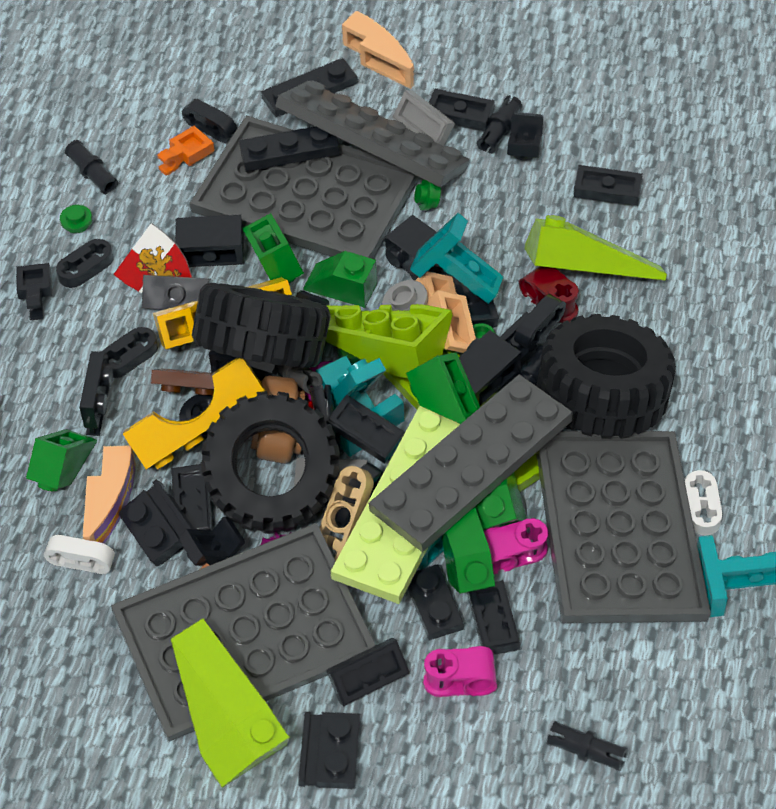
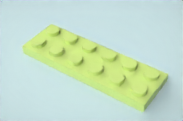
(374, 554)

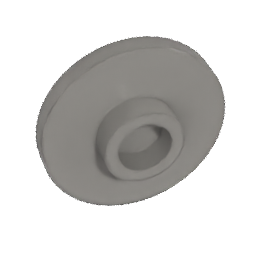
(404, 294)

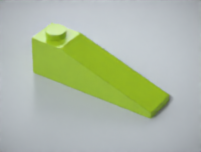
(567, 246)
(395, 336)
(226, 710)

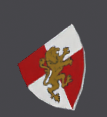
(152, 255)

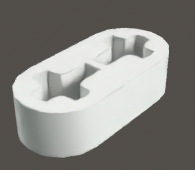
(710, 501)
(79, 554)

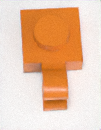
(187, 147)

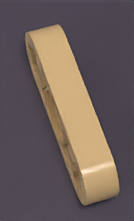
(335, 503)

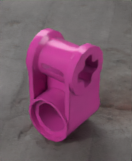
(512, 544)
(464, 672)

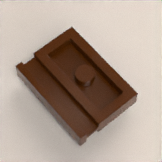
(173, 380)

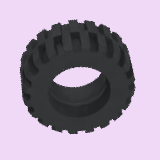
(261, 325)
(608, 374)
(270, 414)

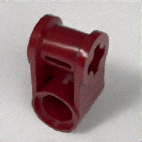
(551, 281)

